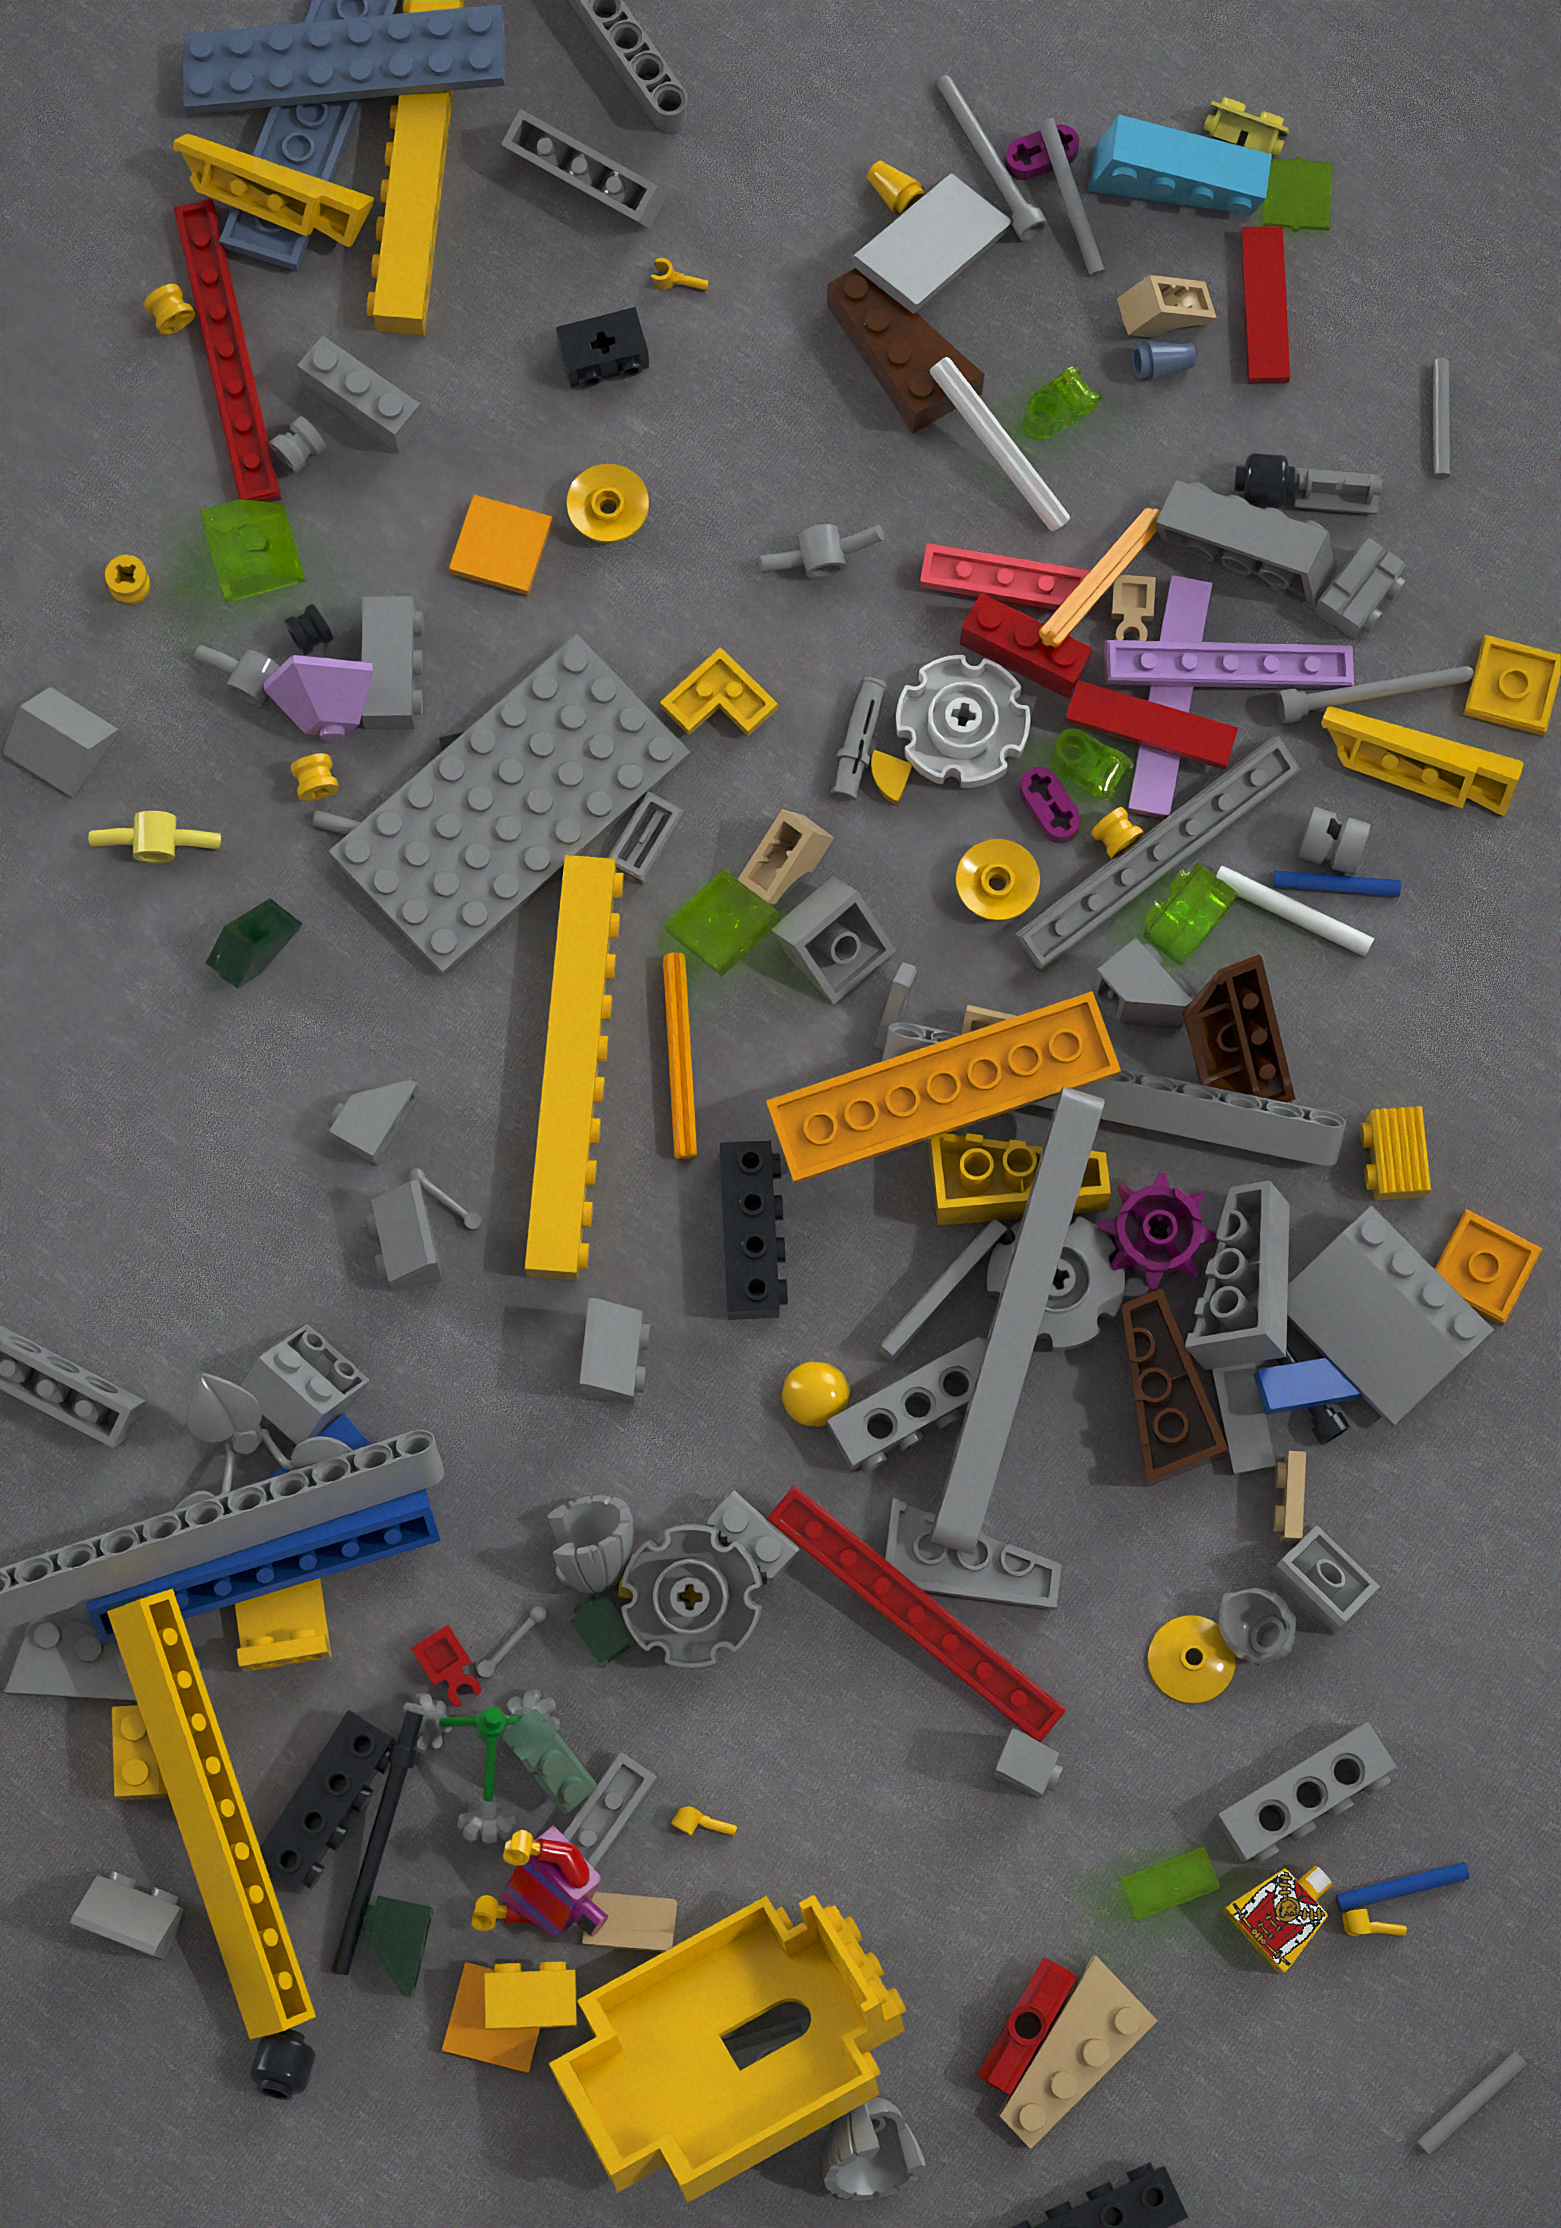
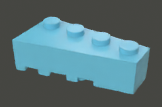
(1177, 168)

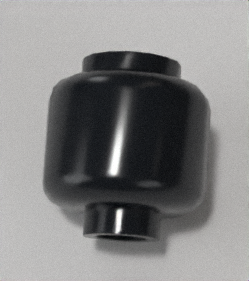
(1265, 480)
(282, 2064)

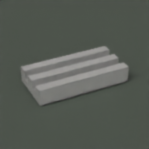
(664, 807)

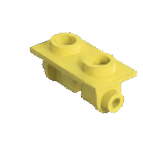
(1232, 120)

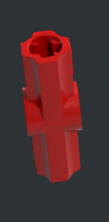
(1042, 2000)

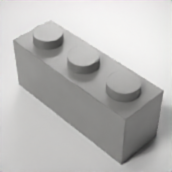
(360, 394)
(390, 644)

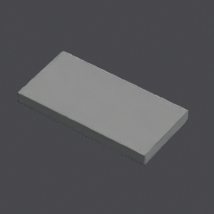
(931, 243)

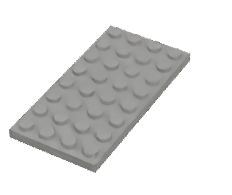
(508, 804)

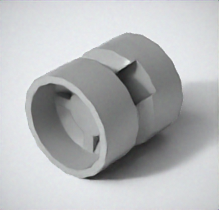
(1334, 840)

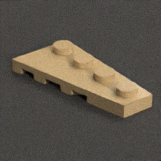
(1082, 2045)

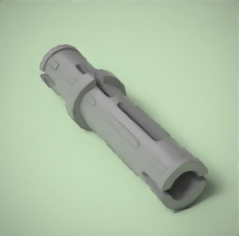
(853, 755)

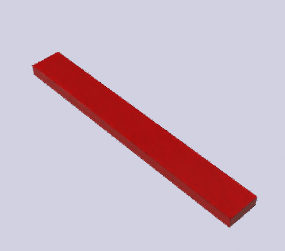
(227, 352)
(916, 1613)

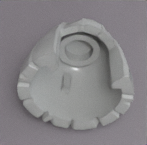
(593, 1542)
(871, 2153)

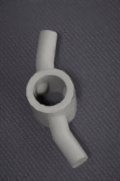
(822, 551)
(246, 675)

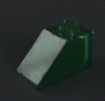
(252, 942)
(399, 1938)

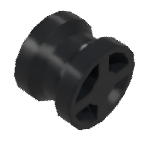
(308, 629)

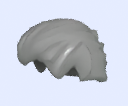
(1257, 1625)

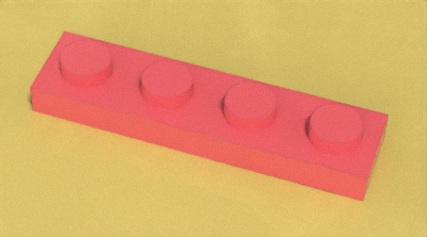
(998, 577)

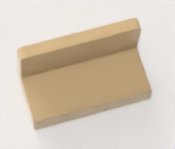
(634, 1923)

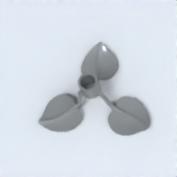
(231, 1413)

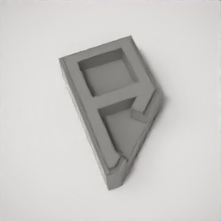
(896, 1001)

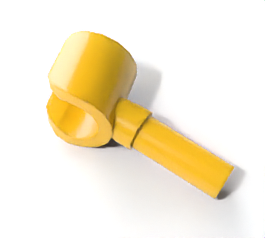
(671, 278)
(688, 1818)
(1357, 1923)

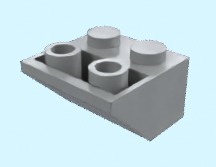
(1140, 989)
(304, 1384)

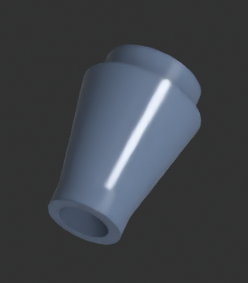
(1159, 358)

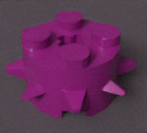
(1156, 1206)

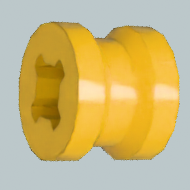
(169, 309)
(131, 588)
(314, 777)
(1116, 832)

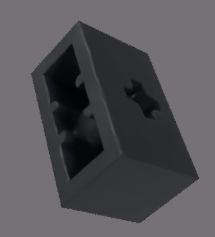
(618, 333)

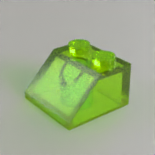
(251, 547)

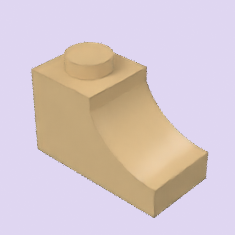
(1165, 305)
(785, 854)

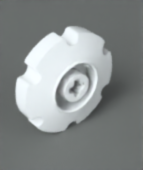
(994, 726)

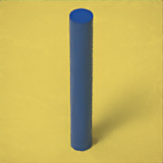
(1336, 883)
(1402, 1886)

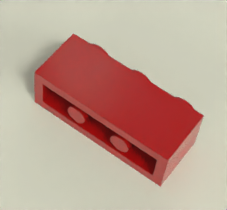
(1015, 643)

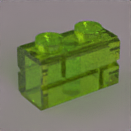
(1188, 914)
(1168, 1884)

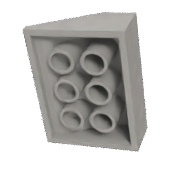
(1383, 1316)

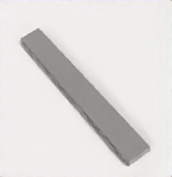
(1157, 852)

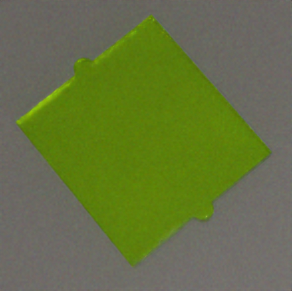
(1298, 194)

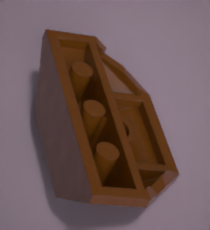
(1238, 1034)

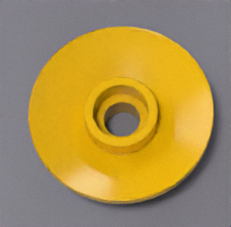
(602, 486)
(1003, 861)
(1175, 1675)

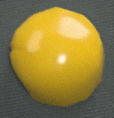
(815, 1393)

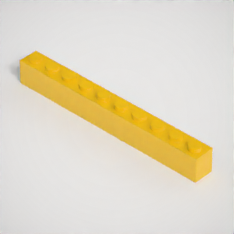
(411, 203)
(571, 1069)
(211, 1814)

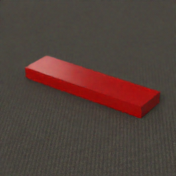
(1265, 305)
(1151, 724)

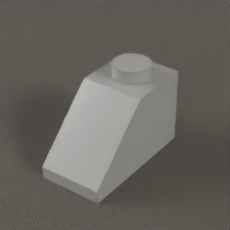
(372, 1119)
(1027, 1765)

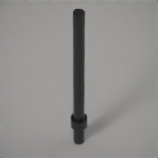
(401, 1758)

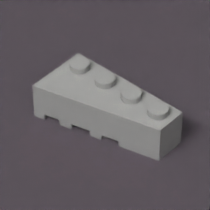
(1249, 540)
(1247, 1285)

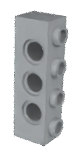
(585, 168)
(66, 1390)
(850, 1426)
(1358, 1748)

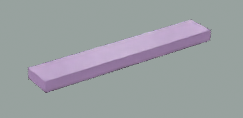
(1228, 664)
(1154, 769)

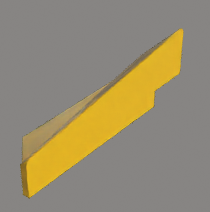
(274, 191)
(1423, 761)

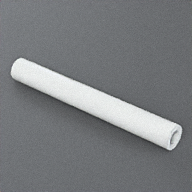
(1296, 912)

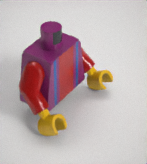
(547, 1889)

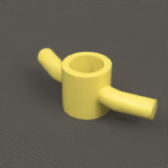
(154, 837)

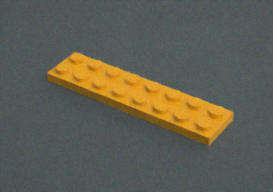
(943, 1087)

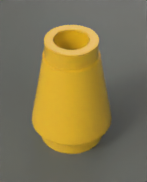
(895, 187)

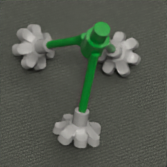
(486, 1815)

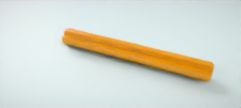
(1100, 578)
(679, 1056)

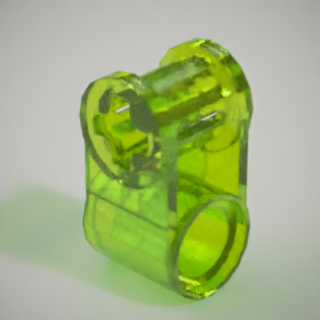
(1065, 399)
(1093, 764)

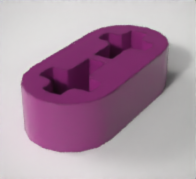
(1034, 147)
(1041, 809)

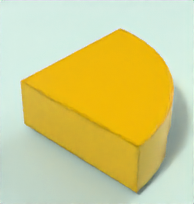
(890, 775)

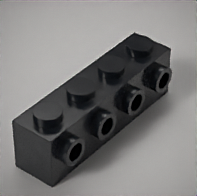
(751, 1231)
(325, 1802)
(1143, 2202)

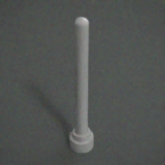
(1027, 220)
(1295, 704)

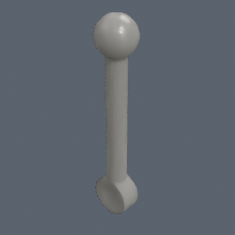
(471, 1220)
(487, 1668)

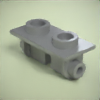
(1338, 491)

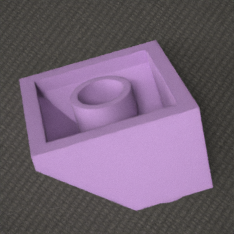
(321, 694)

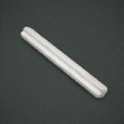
(999, 444)

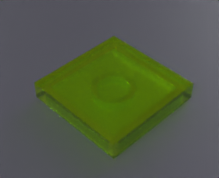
(722, 922)

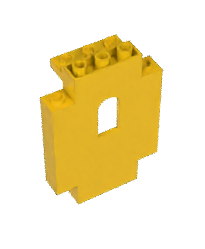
(664, 2085)

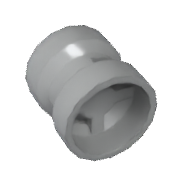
(296, 446)

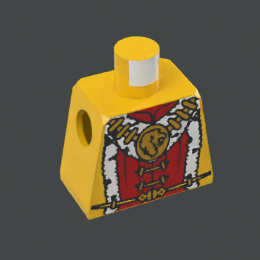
(1281, 1915)

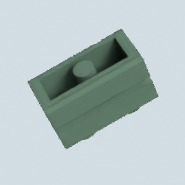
(549, 1761)

